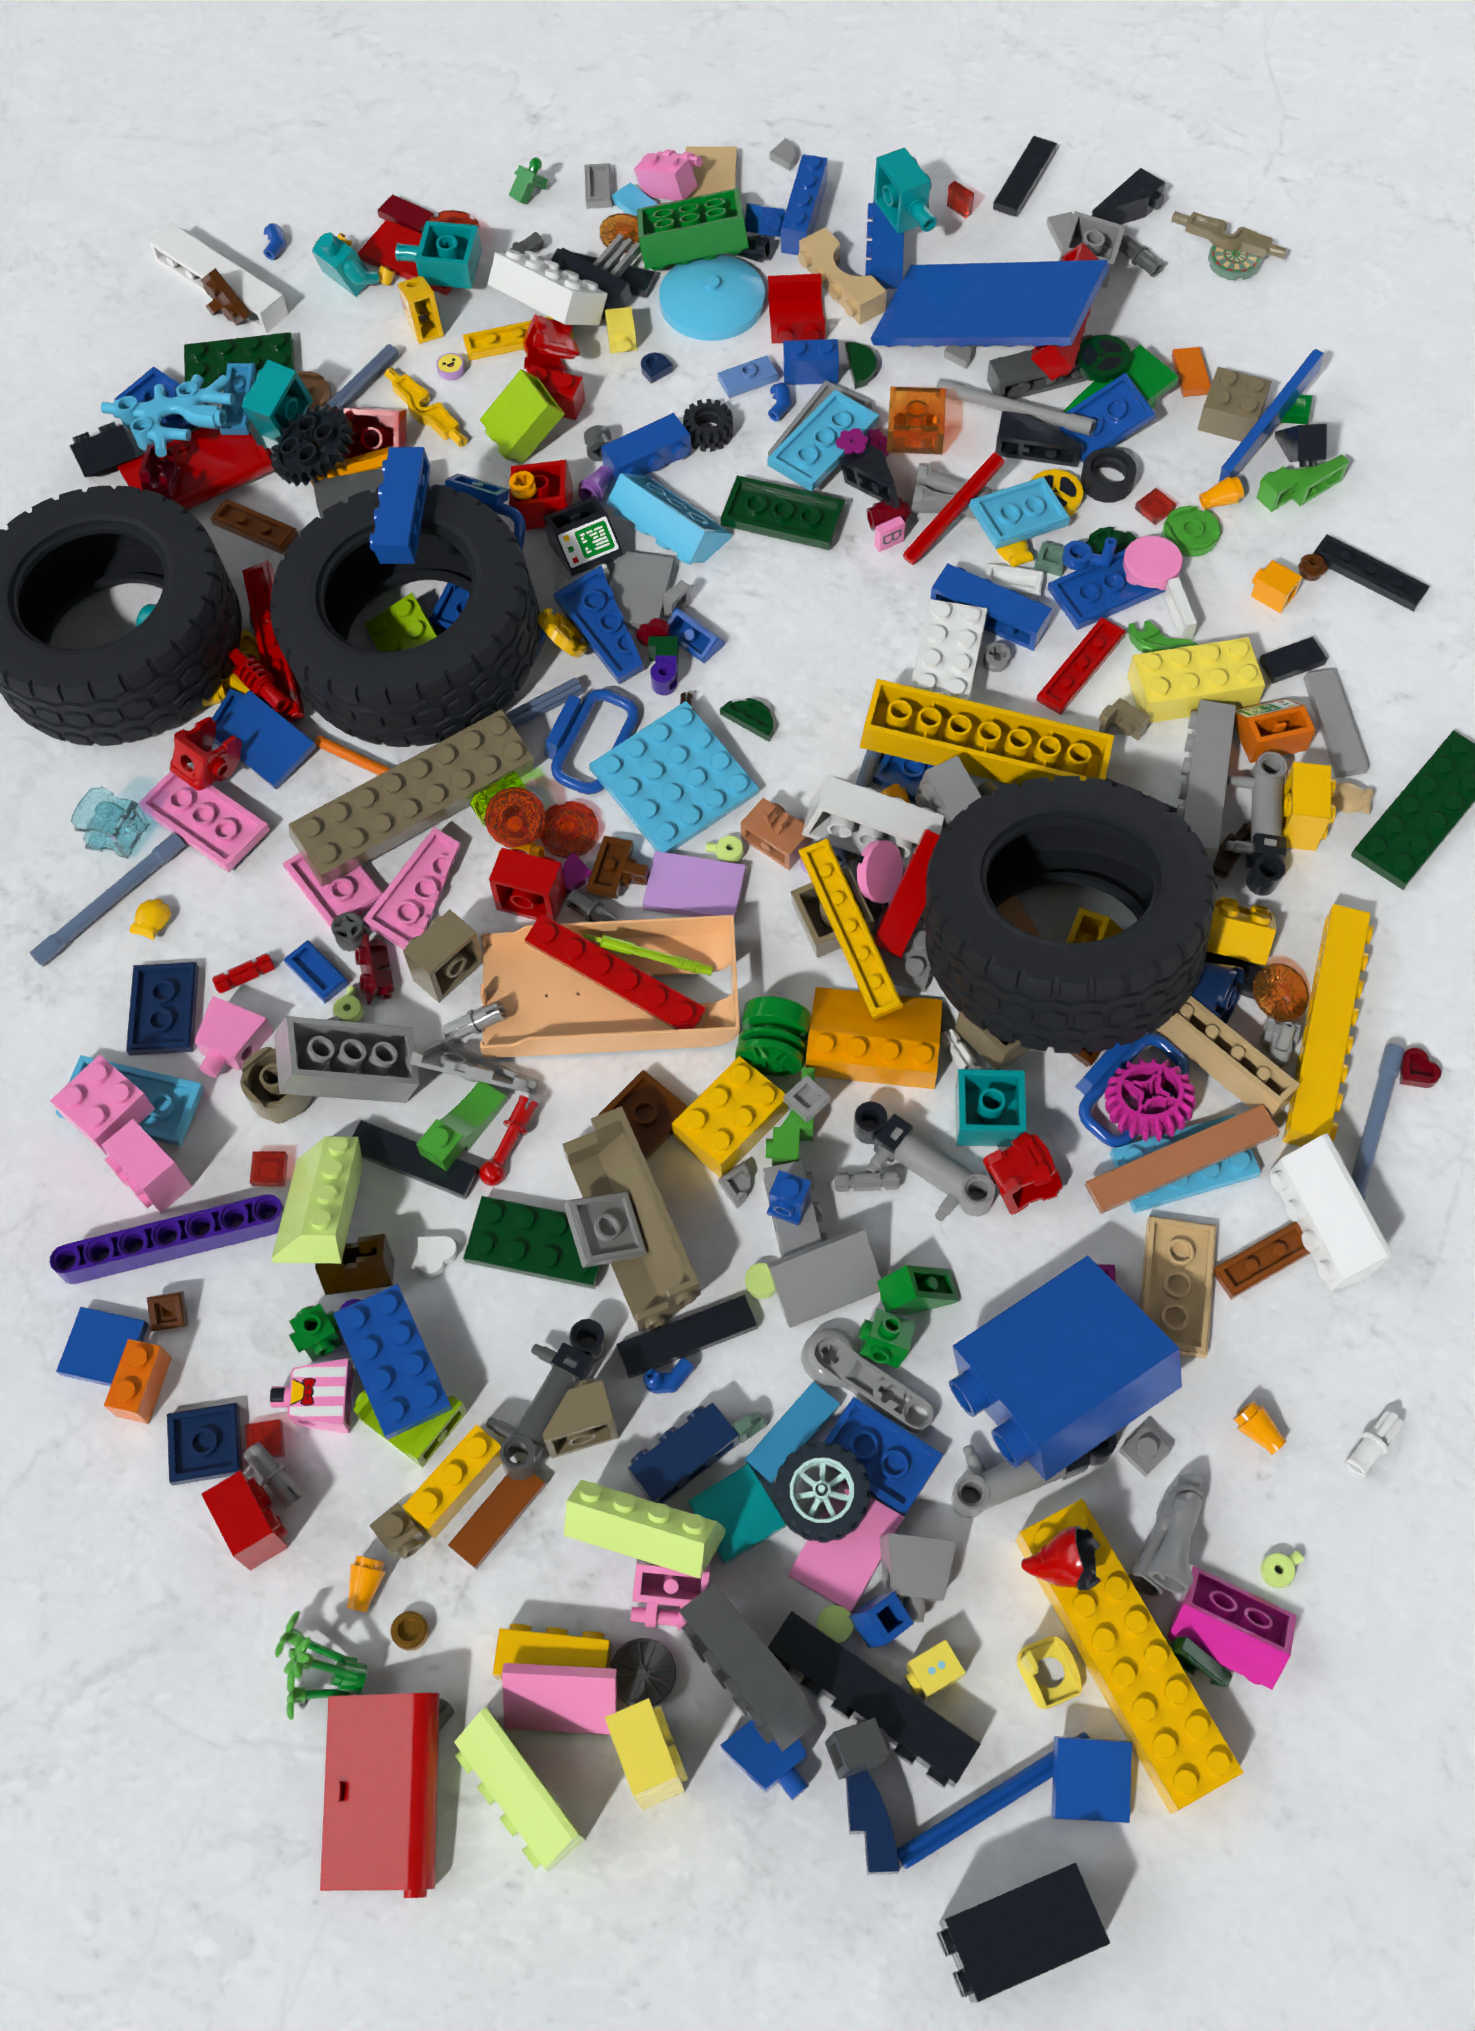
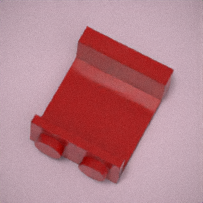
(795, 307)

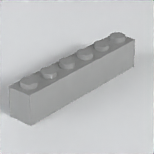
(1207, 771)

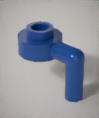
(1078, 554)

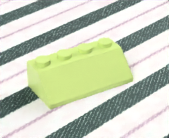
(320, 1203)
(642, 1528)
(517, 1790)

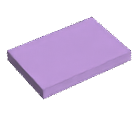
(693, 886)

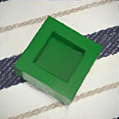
(1299, 411)

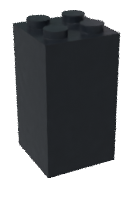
(1022, 1934)

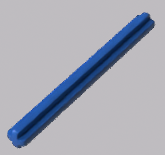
(977, 1810)

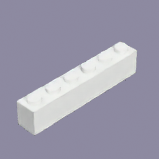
(195, 259)

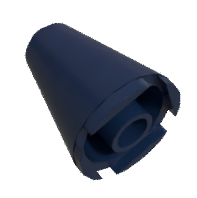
(1218, 989)

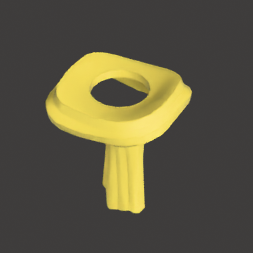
(1027, 1663)

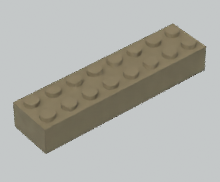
(408, 798)

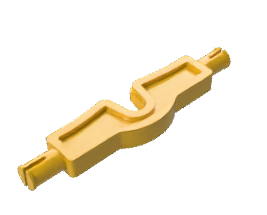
(433, 415)

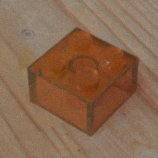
(916, 420)

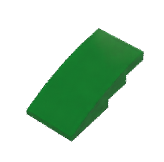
(1146, 373)

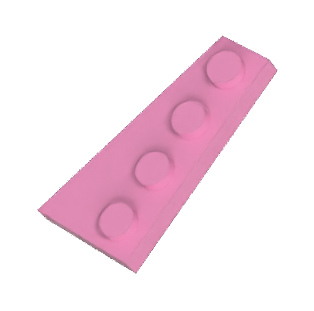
(413, 894)

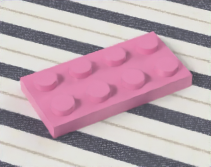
(205, 820)

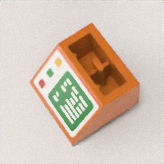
(1274, 727)

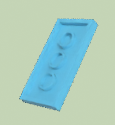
(811, 448)
(172, 1098)
(1222, 1174)

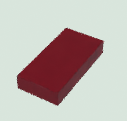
(404, 213)

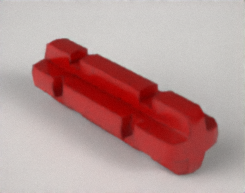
(243, 973)

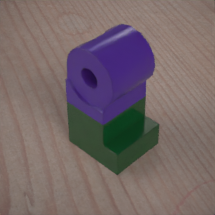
(664, 672)

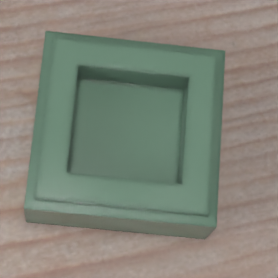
(1050, 559)

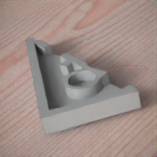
(472, 1067)

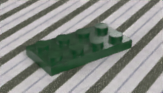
(211, 357)
(782, 512)
(527, 1243)

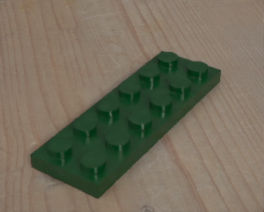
(1422, 814)

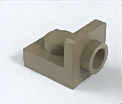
(1125, 717)
(398, 1533)

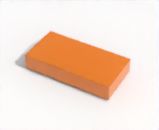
(1191, 371)

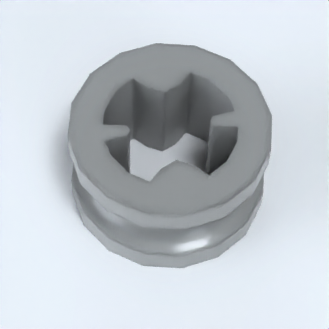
(999, 649)

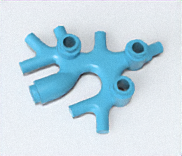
(146, 417)

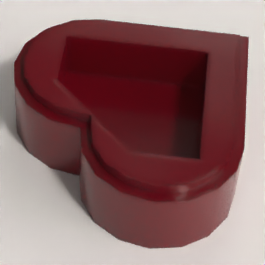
(655, 627)
(1418, 1070)

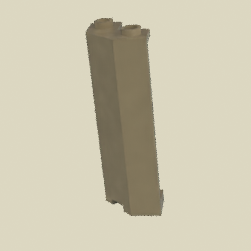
(612, 1163)

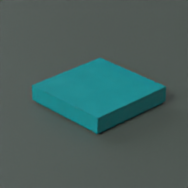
(742, 1509)

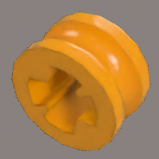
(527, 480)

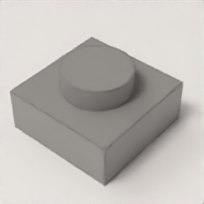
(676, 596)
(806, 1098)
(1145, 1450)

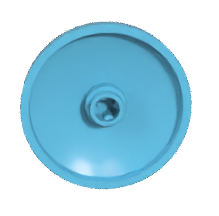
(712, 298)

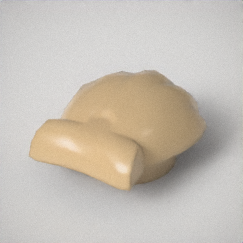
(1352, 798)

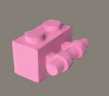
(668, 174)
(664, 1587)

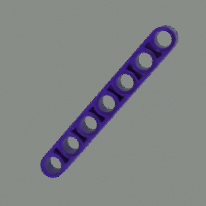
(155, 1234)

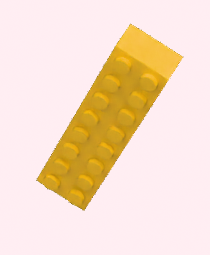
(984, 737)
(1136, 1670)

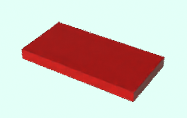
(381, 251)

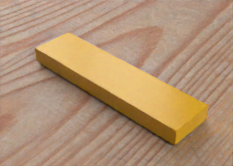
(496, 340)

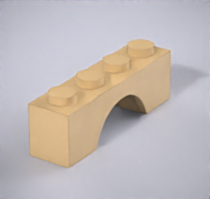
(858, 295)

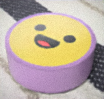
(450, 366)

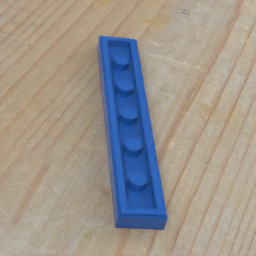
(1272, 415)

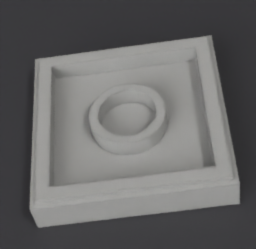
(605, 1229)

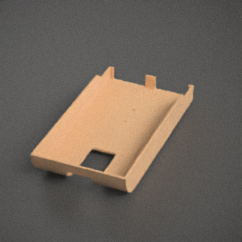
(584, 1015)

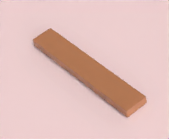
(1181, 1159)

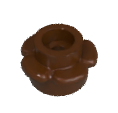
(1312, 567)

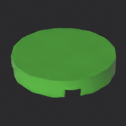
(1192, 530)

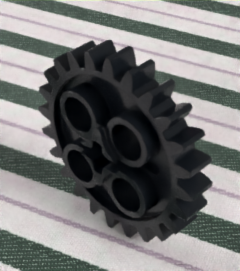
(321, 429)

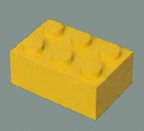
(730, 1117)

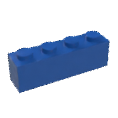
(804, 202)
(884, 250)
(400, 505)
(1008, 612)

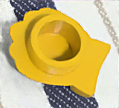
(1016, 553)
(150, 918)

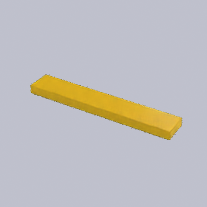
(850, 929)

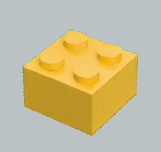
(1307, 805)

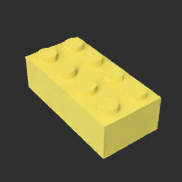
(1174, 680)
(649, 1764)

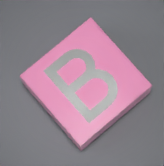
(889, 533)

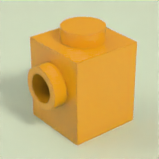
(1275, 586)

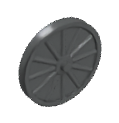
(644, 1671)

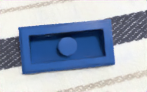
(694, 636)

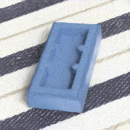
(747, 376)

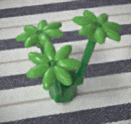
(347, 1673)

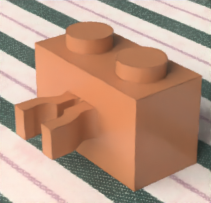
(774, 833)

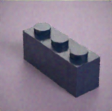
(683, 1454)

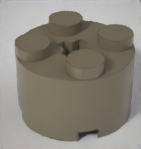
(261, 1088)

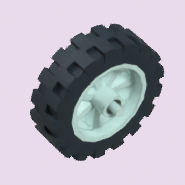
(857, 1501)

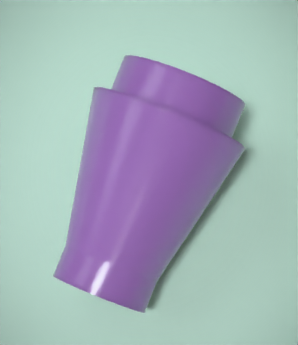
(595, 484)

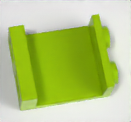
(421, 1441)

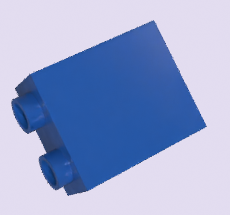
(1065, 1369)

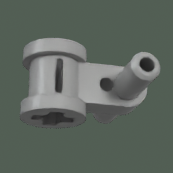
(1281, 1039)

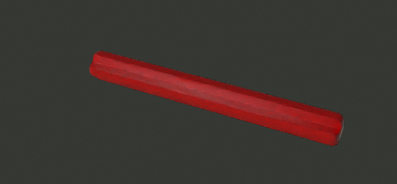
(953, 508)

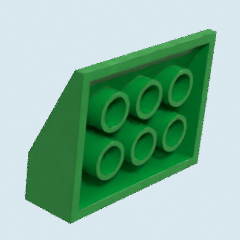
(692, 229)

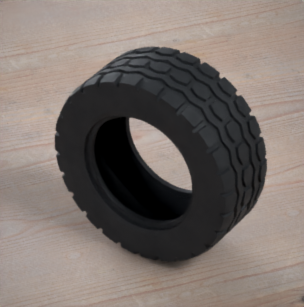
(154, 670)
(419, 689)
(1061, 990)

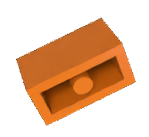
(138, 1381)

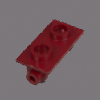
(372, 980)

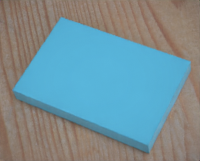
(1019, 512)

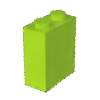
(521, 417)

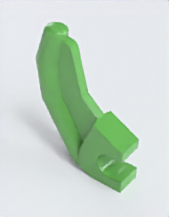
(1152, 640)

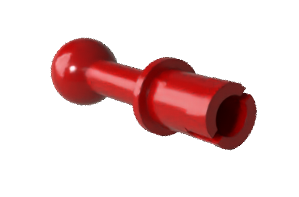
(493, 1171)

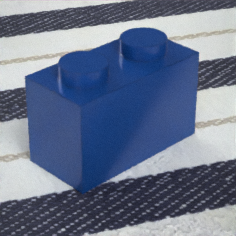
(810, 361)

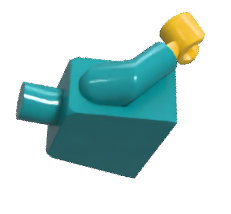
(344, 265)

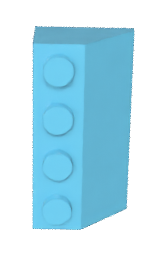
(667, 518)

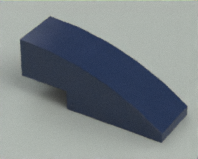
(869, 1817)

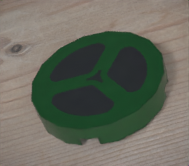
(1103, 358)

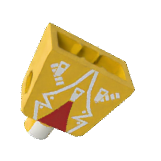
(420, 300)

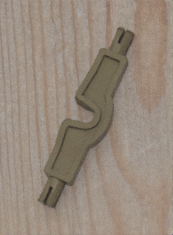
(1242, 239)

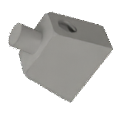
(916, 1570)

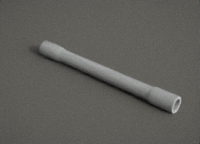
(1071, 422)

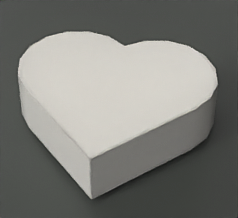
(434, 1253)

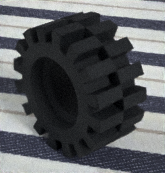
(706, 413)

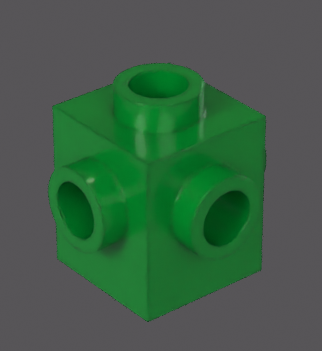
(315, 1332)
(886, 1338)

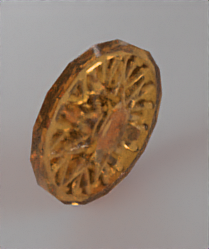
(619, 224)
(1280, 992)

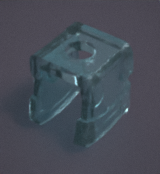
(109, 822)

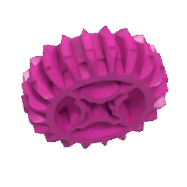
(1159, 1113)

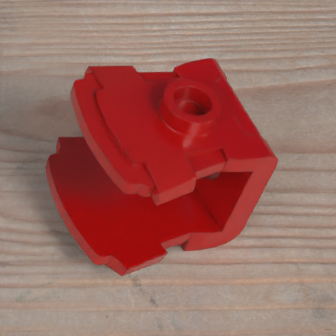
(547, 343)
(209, 765)
(1024, 1172)

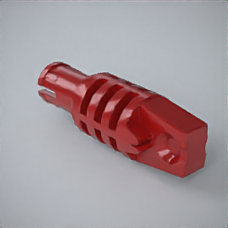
(259, 680)

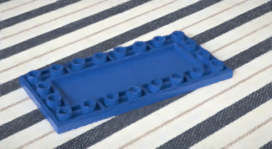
(991, 304)

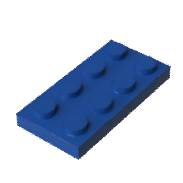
(392, 1361)

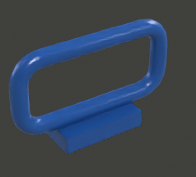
(493, 497)
(569, 726)
(1096, 1081)

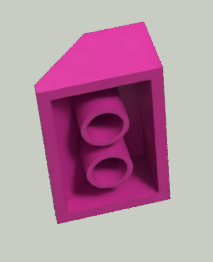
(1235, 1628)

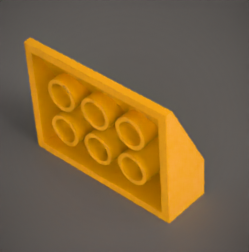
(886, 1050)

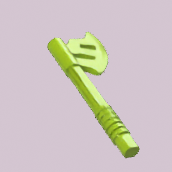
(629, 948)

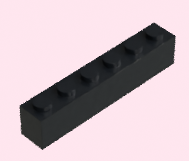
(867, 1694)

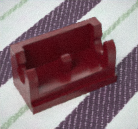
(159, 474)

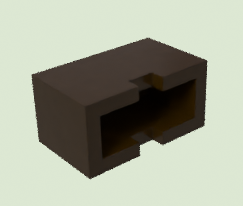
(363, 1267)

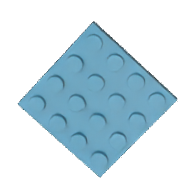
(674, 779)

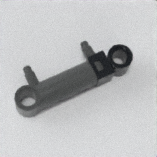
(569, 1367)

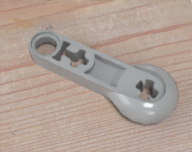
(860, 1376)

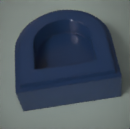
(655, 366)

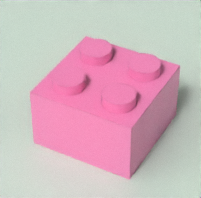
(101, 1102)
(145, 1167)

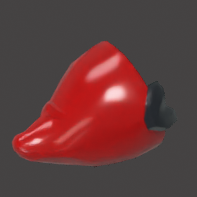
(1066, 1560)

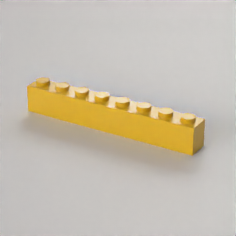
(1328, 1026)

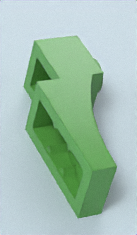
(1300, 484)
(461, 1126)
(786, 1138)

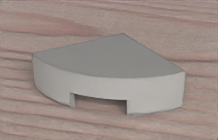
(784, 154)
(958, 354)
(737, 1184)

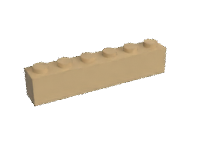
(1229, 1058)

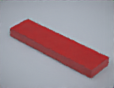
(1081, 666)
(907, 900)

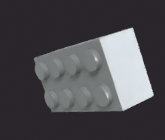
(345, 1060)

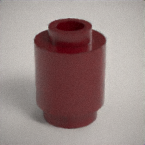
(881, 513)

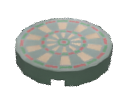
(1233, 263)

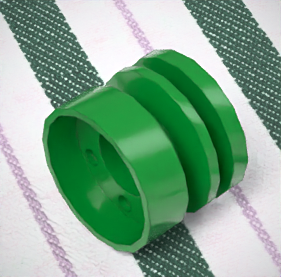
(774, 1035)

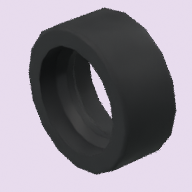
(1113, 459)

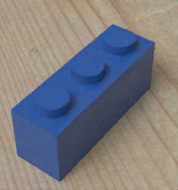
(648, 448)

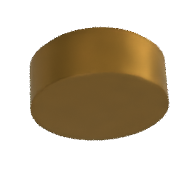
(409, 1631)

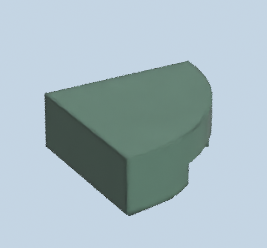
(750, 1425)

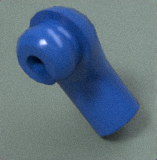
(277, 240)
(783, 401)
(668, 1382)

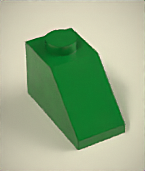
(917, 1289)

